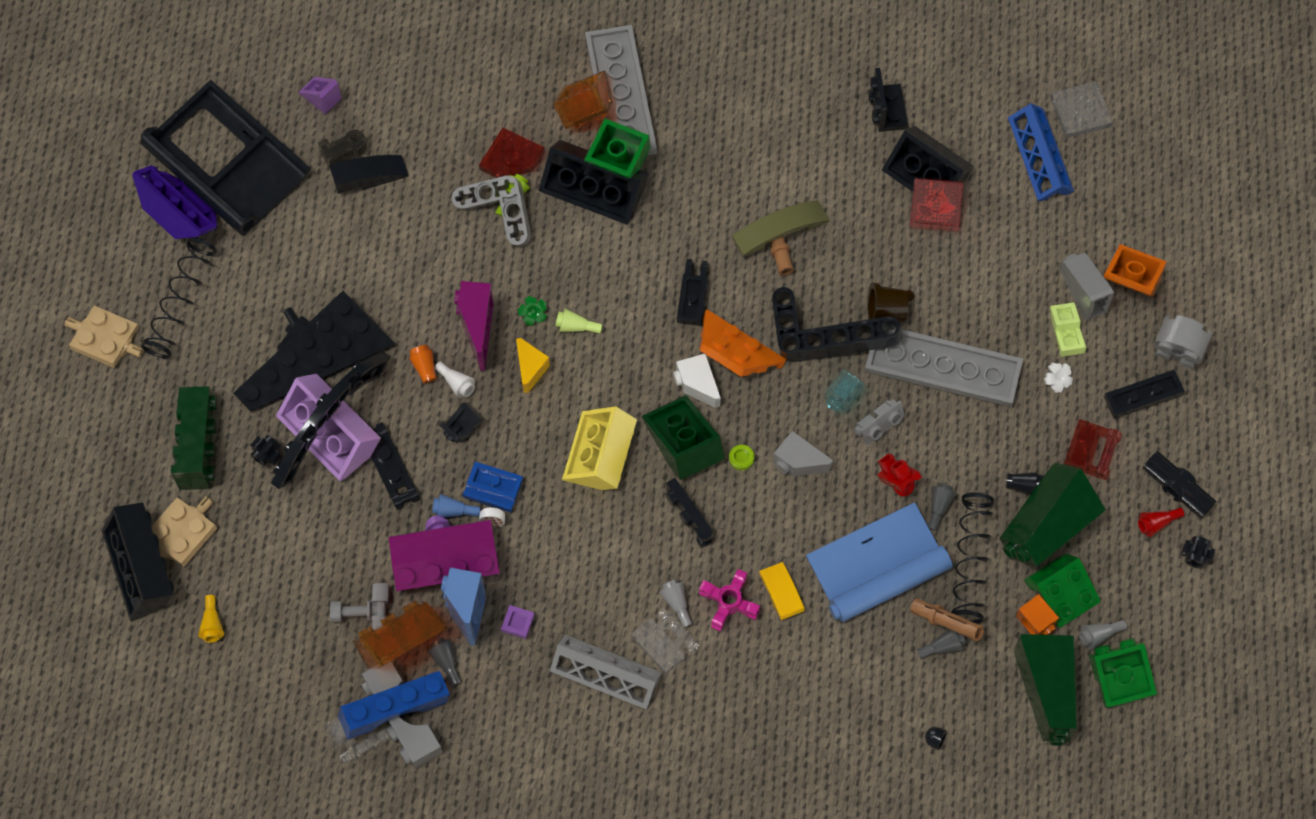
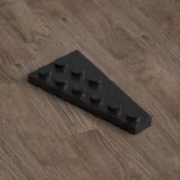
(324, 346)

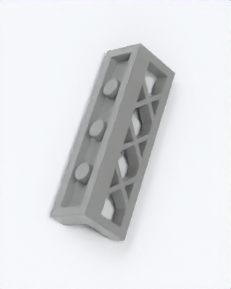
(608, 663)

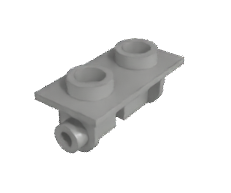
(887, 414)

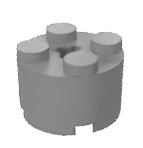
(1182, 340)

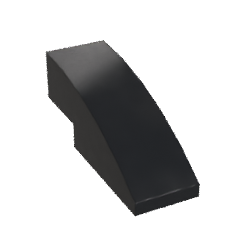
(367, 172)

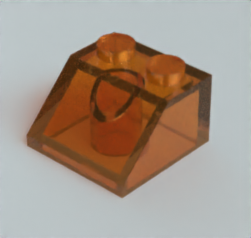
(584, 100)

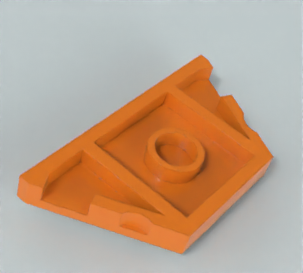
(735, 348)

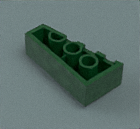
(194, 437)

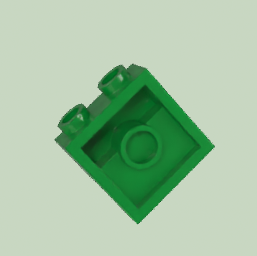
(1122, 672)

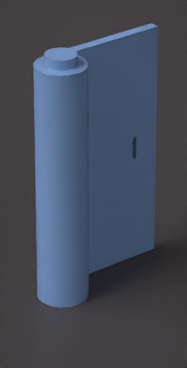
(867, 572)

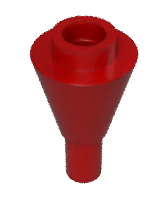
(1152, 522)

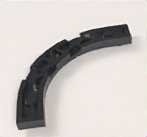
(326, 405)

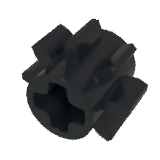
(265, 450)
(1197, 552)

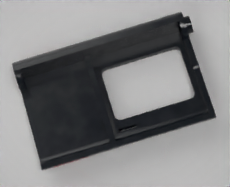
(251, 181)

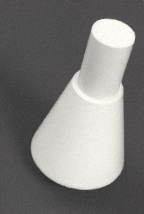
(460, 383)

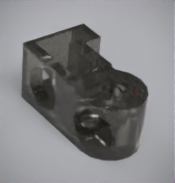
(345, 148)

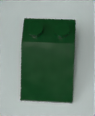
(684, 437)

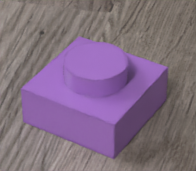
(517, 622)

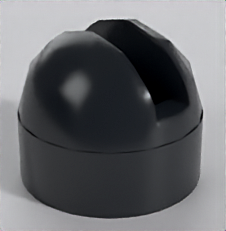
(935, 736)

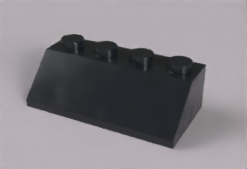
(589, 186)
(137, 560)

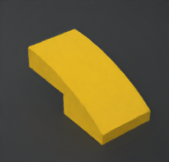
(781, 591)

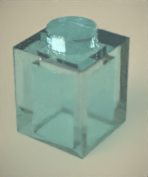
(843, 392)

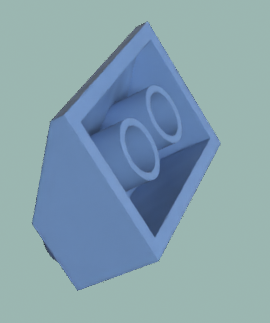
(465, 600)

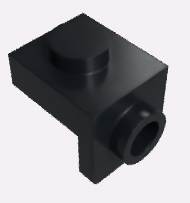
(462, 423)

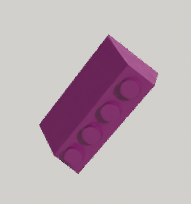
(428, 555)

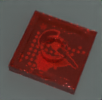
(936, 204)

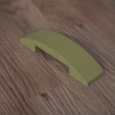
(779, 224)

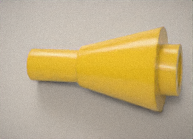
(210, 627)

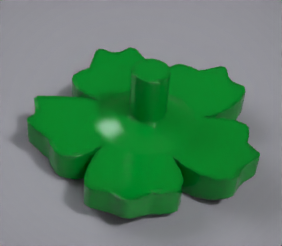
(533, 310)

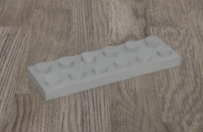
(617, 54)
(948, 367)

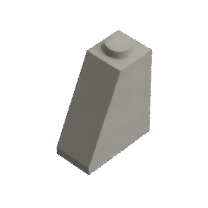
(1086, 285)

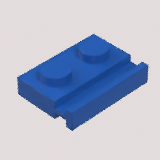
(493, 487)

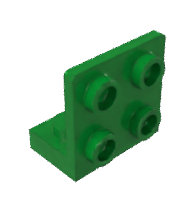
(1064, 588)

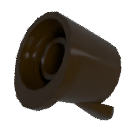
(888, 302)

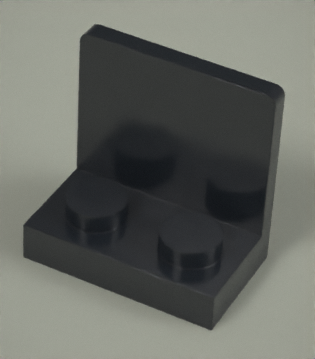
(888, 104)

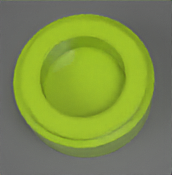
(741, 457)

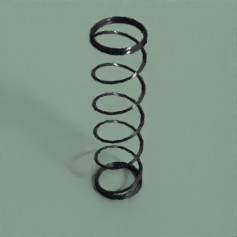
(147, 341)
(983, 505)

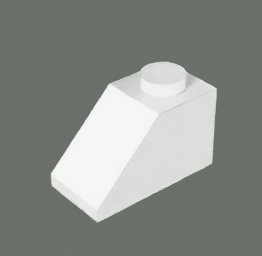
(697, 379)

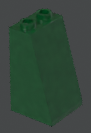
(1051, 515)
(1049, 680)

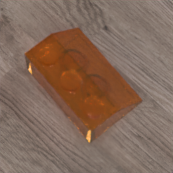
(398, 634)

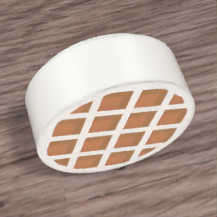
(496, 515)

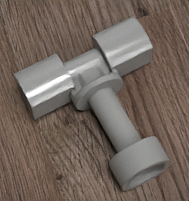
(374, 610)

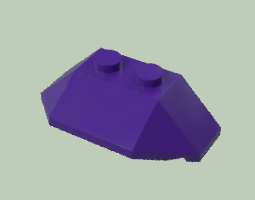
(173, 204)

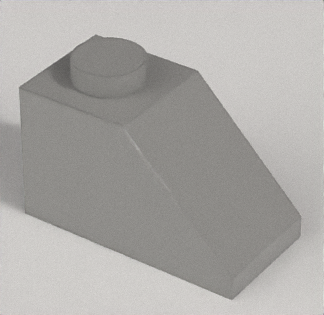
(800, 457)

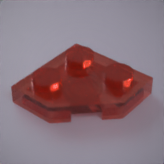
(511, 155)

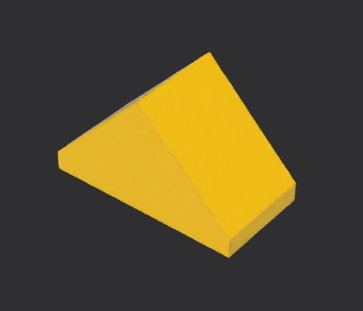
(532, 364)

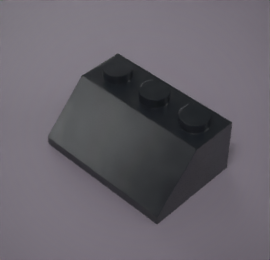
(924, 157)

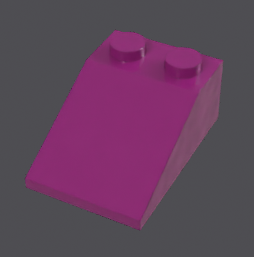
(476, 310)

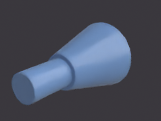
(450, 507)

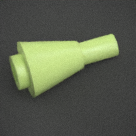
(572, 322)

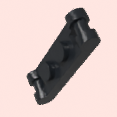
(392, 469)

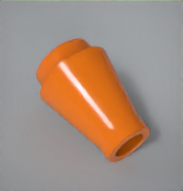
(423, 362)

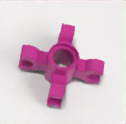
(745, 607)

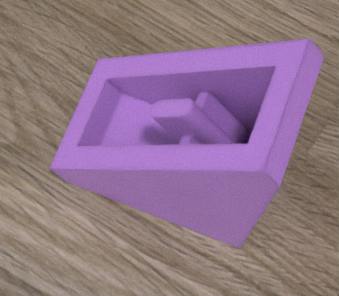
(322, 93)

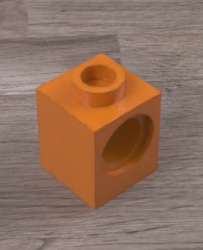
(1037, 616)

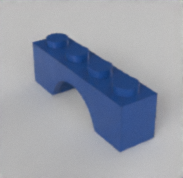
(370, 712)

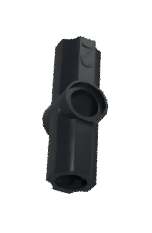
(1179, 484)

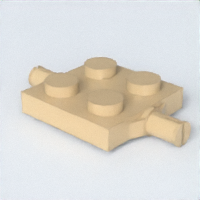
(104, 336)
(183, 530)

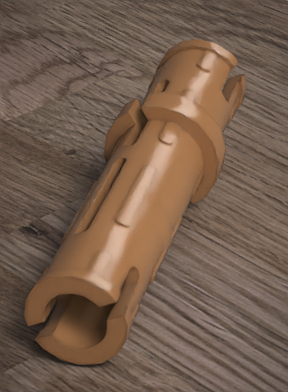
(939, 616)

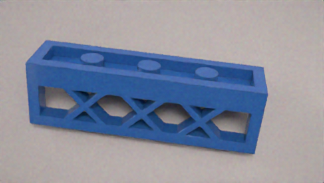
(1048, 150)

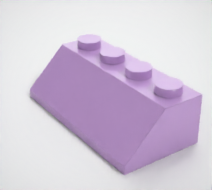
(342, 441)

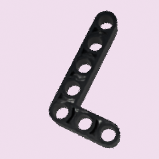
(828, 334)

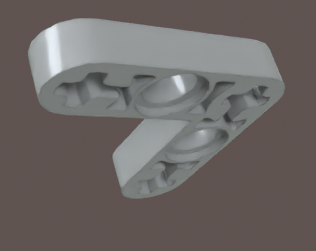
(506, 200)

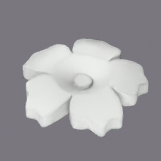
(1059, 377)

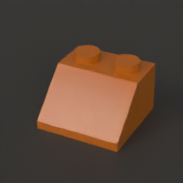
(1135, 270)

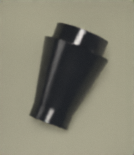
(1023, 482)

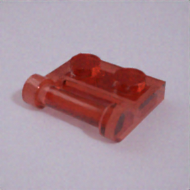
(1084, 446)

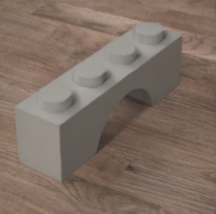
(417, 740)

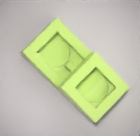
(1067, 329)

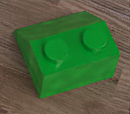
(618, 149)

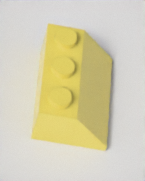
(600, 448)

